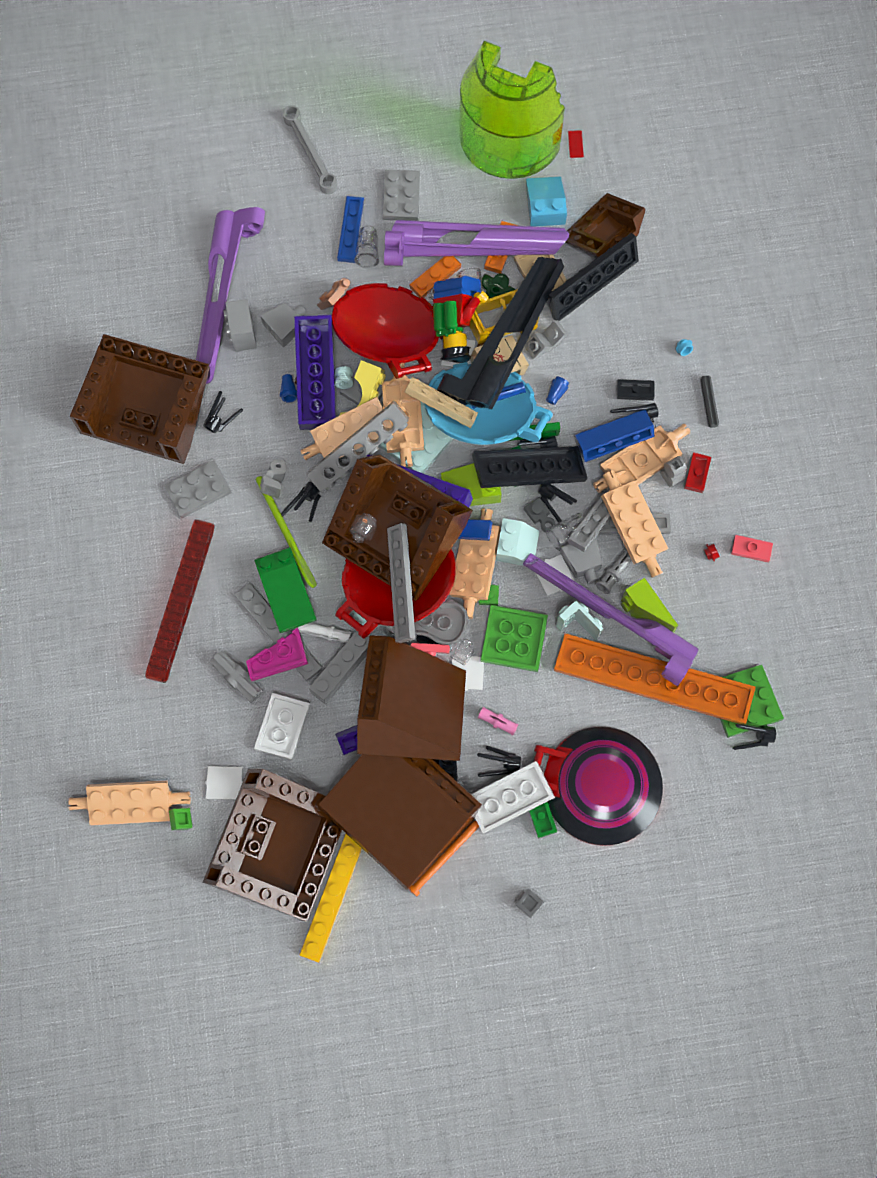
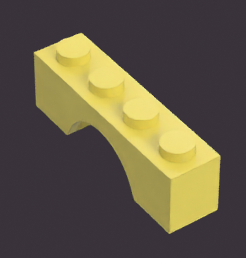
(369, 378)

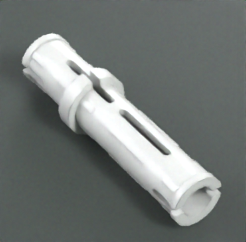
(329, 633)

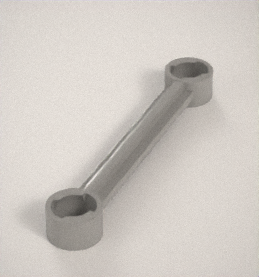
(309, 149)

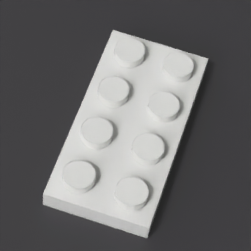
(512, 797)

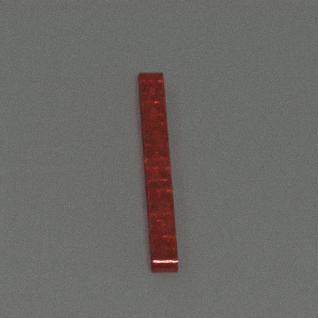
(180, 601)

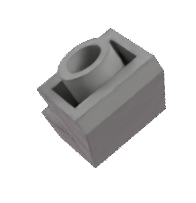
(543, 342)

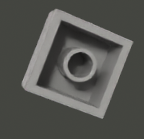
(240, 325)

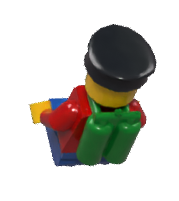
(452, 310)

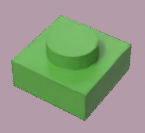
(493, 596)
(180, 819)

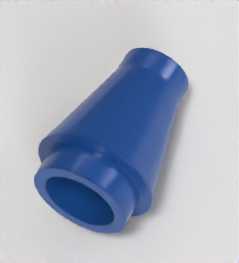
(557, 389)
(288, 390)

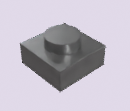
(529, 903)

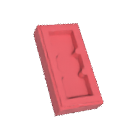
(752, 548)
(432, 649)

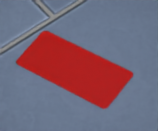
(576, 144)

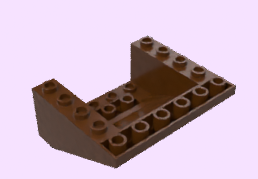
(141, 398)
(396, 498)
(409, 703)
(400, 812)
(274, 845)

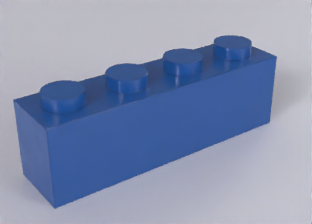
(615, 435)

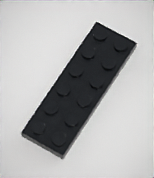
(594, 277)
(529, 466)

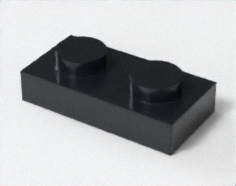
(635, 389)

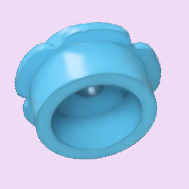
(684, 347)

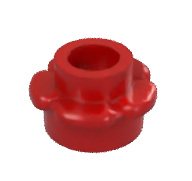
(711, 552)

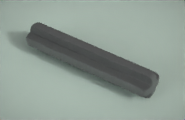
(709, 401)

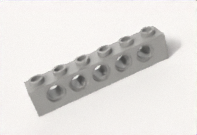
(391, 412)

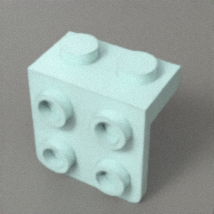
(580, 614)

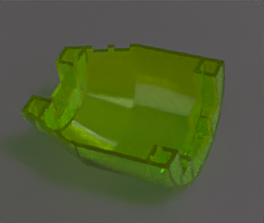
(509, 121)

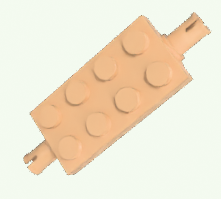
(336, 431)
(412, 436)
(643, 458)
(634, 522)
(475, 567)
(129, 802)

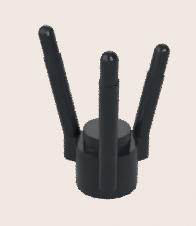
(651, 409)
(213, 422)
(545, 442)
(550, 492)
(309, 493)
(764, 734)
(510, 761)

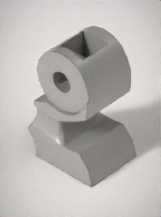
(674, 471)
(274, 476)

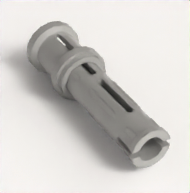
(612, 574)

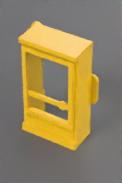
(476, 326)

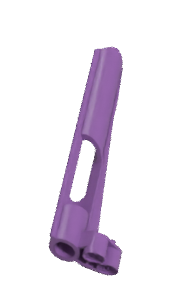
(226, 237)
(420, 239)
(667, 643)

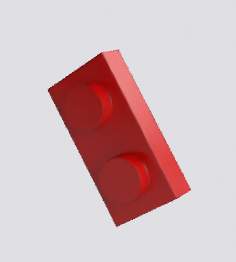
(697, 472)

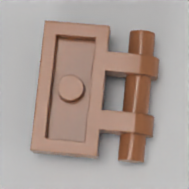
(332, 296)

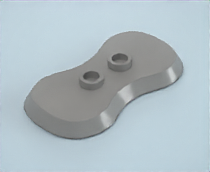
(444, 625)

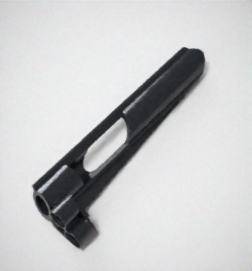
(487, 376)

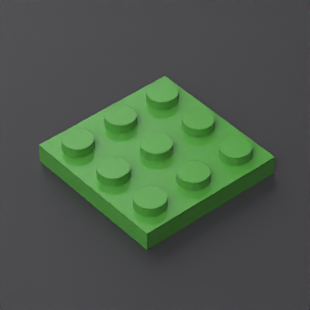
(514, 638)
(764, 706)

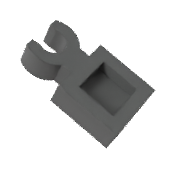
(538, 512)

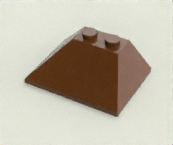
(606, 225)

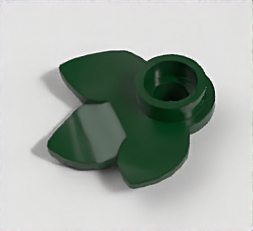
(497, 285)

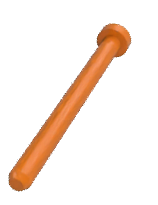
(414, 889)

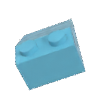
(546, 201)

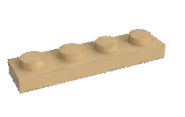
(441, 402)

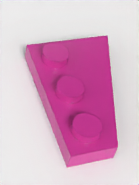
(281, 657)

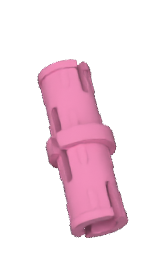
(498, 721)

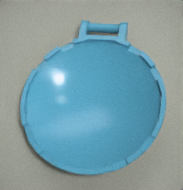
(504, 422)

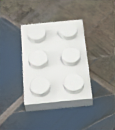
(282, 726)

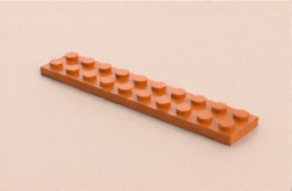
(643, 677)

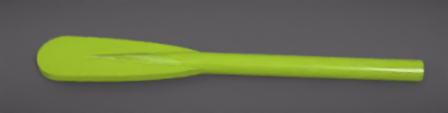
(308, 576)

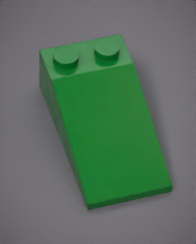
(285, 590)

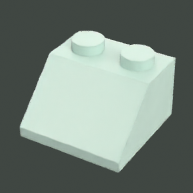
(516, 542)

